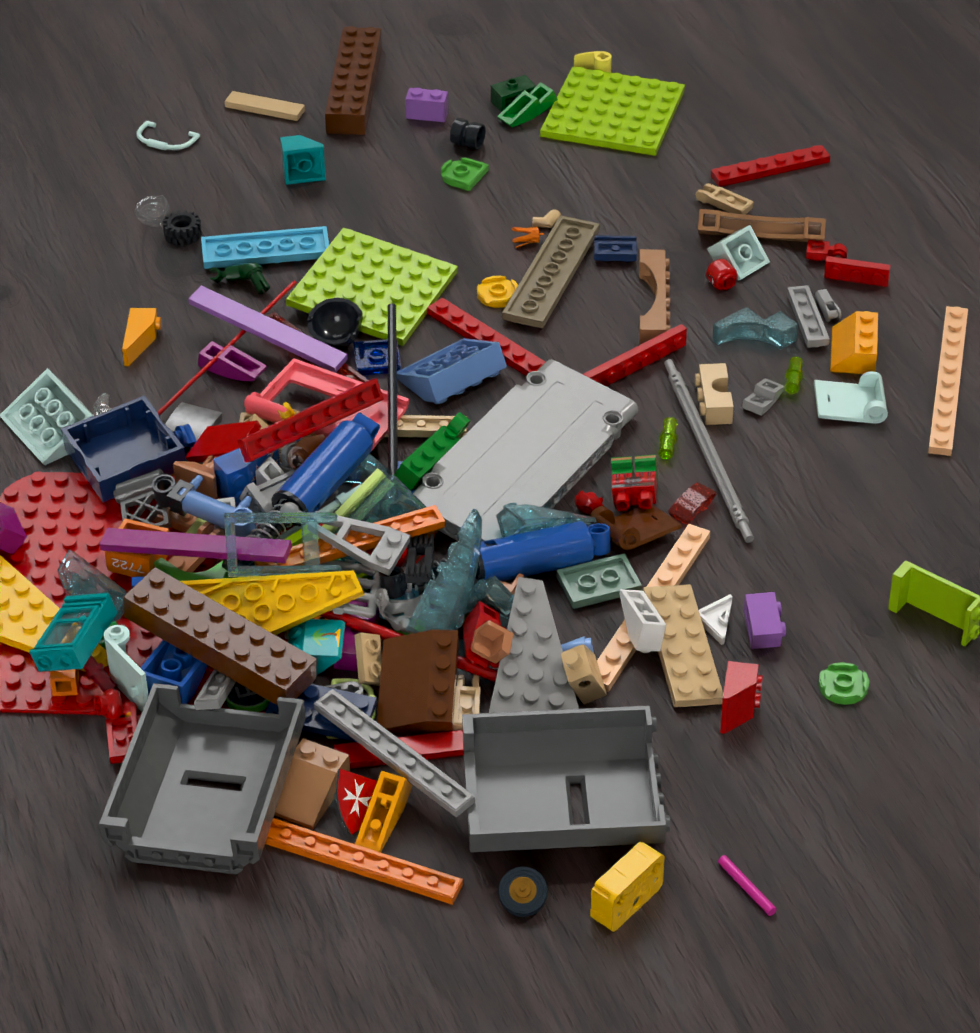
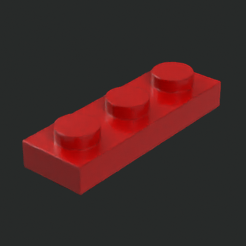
(857, 271)

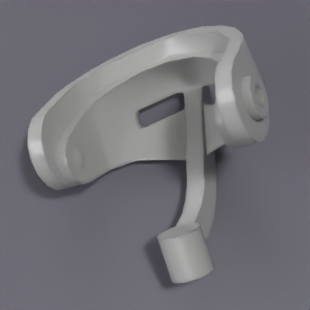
(389, 608)

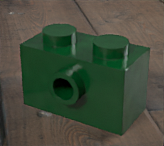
(507, 91)

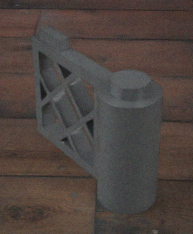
(140, 492)

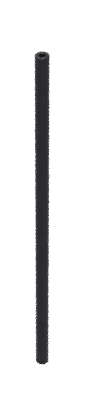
(392, 390)

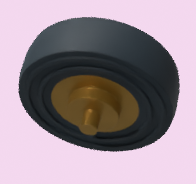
(523, 891)

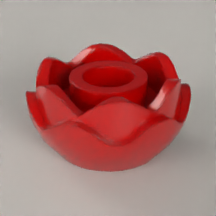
(587, 502)

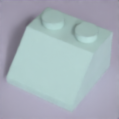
(741, 250)

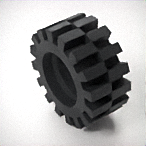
(182, 228)

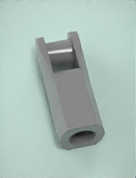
(827, 305)

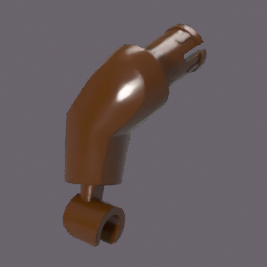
(303, 449)

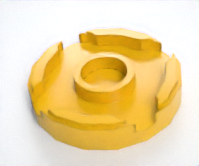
(496, 291)

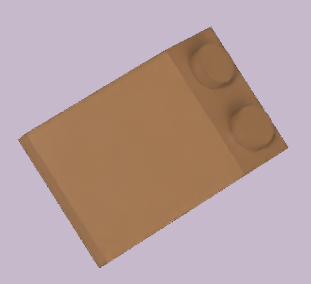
(310, 783)

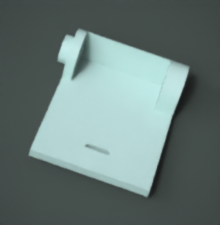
(851, 401)
(122, 669)

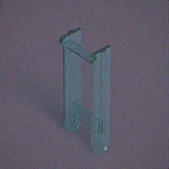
(309, 537)

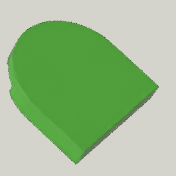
(463, 173)

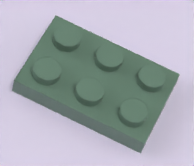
(597, 580)

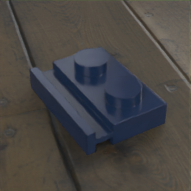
(615, 248)

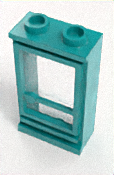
(74, 632)

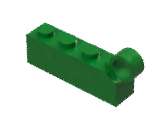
(430, 452)

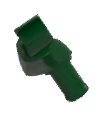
(243, 271)

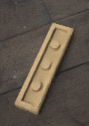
(264, 106)

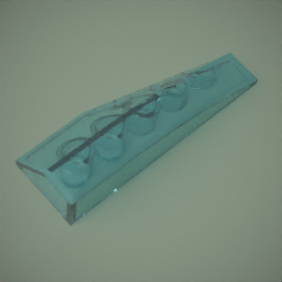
(447, 597)

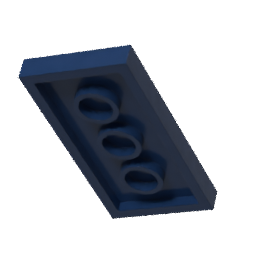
(316, 722)

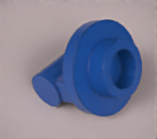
(185, 435)

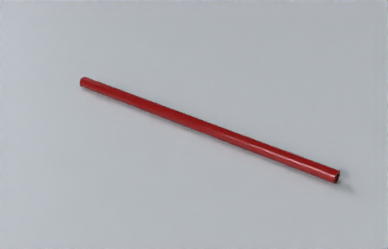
(385, 633)

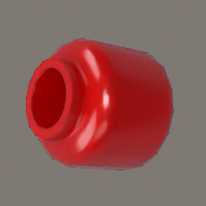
(721, 274)

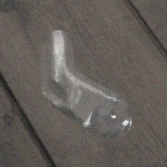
(102, 404)

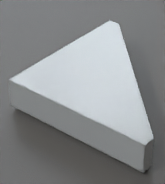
(716, 618)

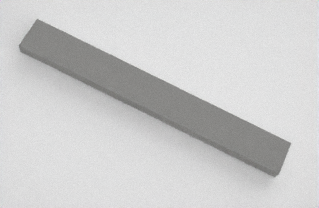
(395, 753)

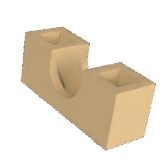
(715, 402)

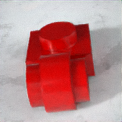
(820, 250)

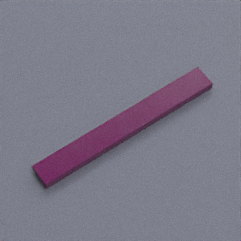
(194, 545)

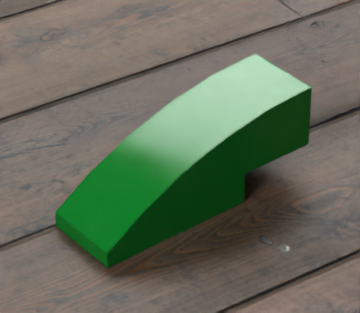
(528, 105)

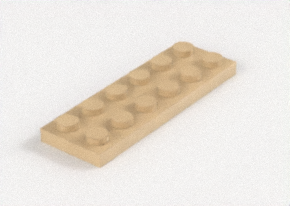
(685, 648)

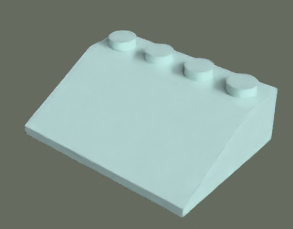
(42, 413)

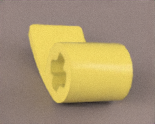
(594, 60)

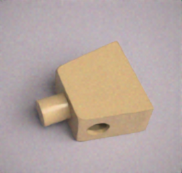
(582, 665)

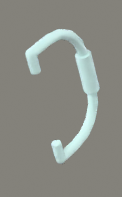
(162, 145)

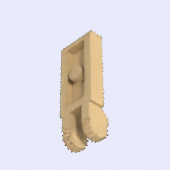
(724, 199)
(466, 700)

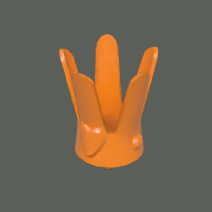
(532, 237)

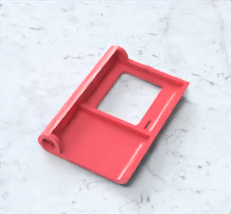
(322, 382)

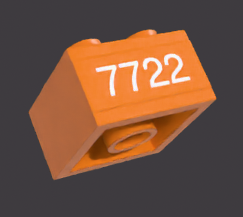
(133, 563)

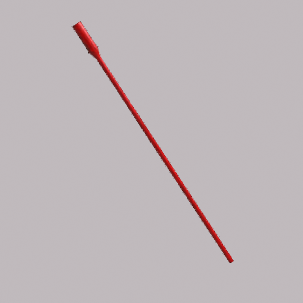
(214, 359)

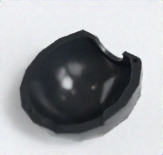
(335, 322)

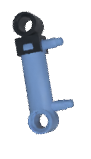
(184, 499)

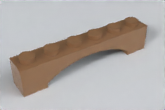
(791, 229)
(655, 271)

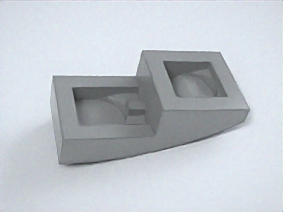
(763, 397)

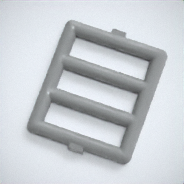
(373, 585)

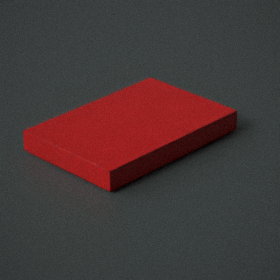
(220, 440)

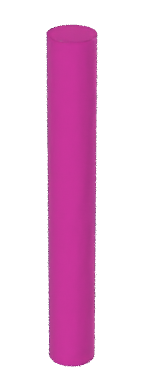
(747, 885)

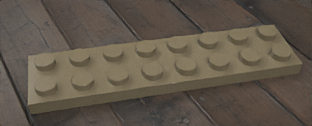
(550, 272)

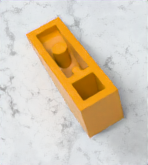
(140, 332)
(383, 811)

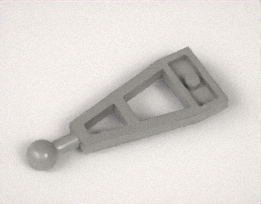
(384, 555)

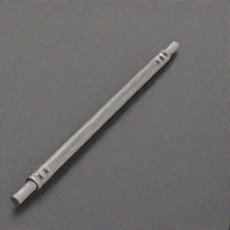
(709, 451)

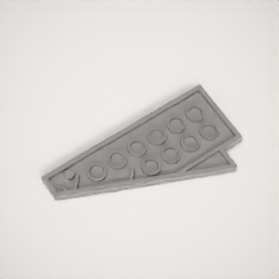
(533, 671)

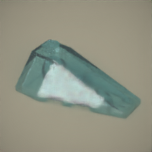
(525, 518)
(83, 578)

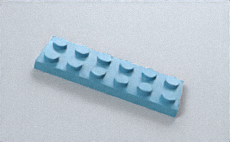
(264, 247)

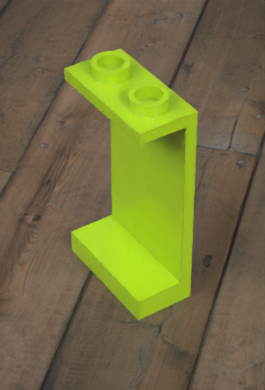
(936, 597)

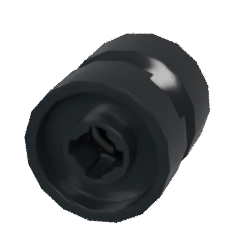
(469, 134)

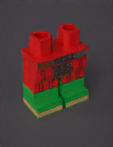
(634, 490)

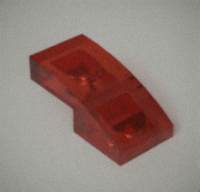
(691, 502)

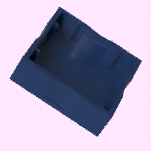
(122, 446)

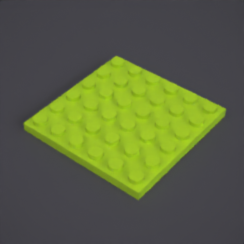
(613, 111)
(372, 277)

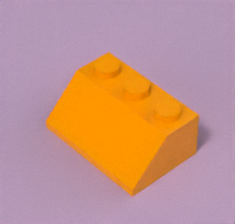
(855, 343)

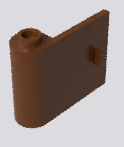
(636, 525)

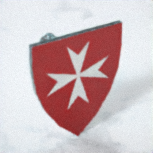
(353, 798)

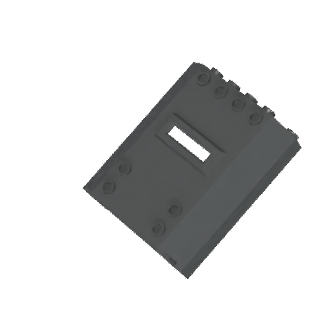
(523, 771)
(197, 827)

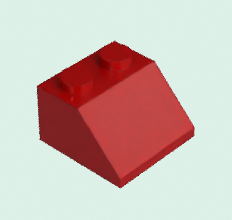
(740, 694)

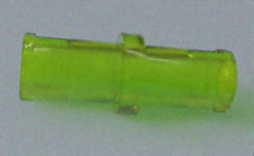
(794, 375)
(668, 438)

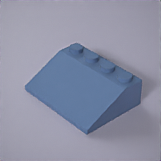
(453, 369)

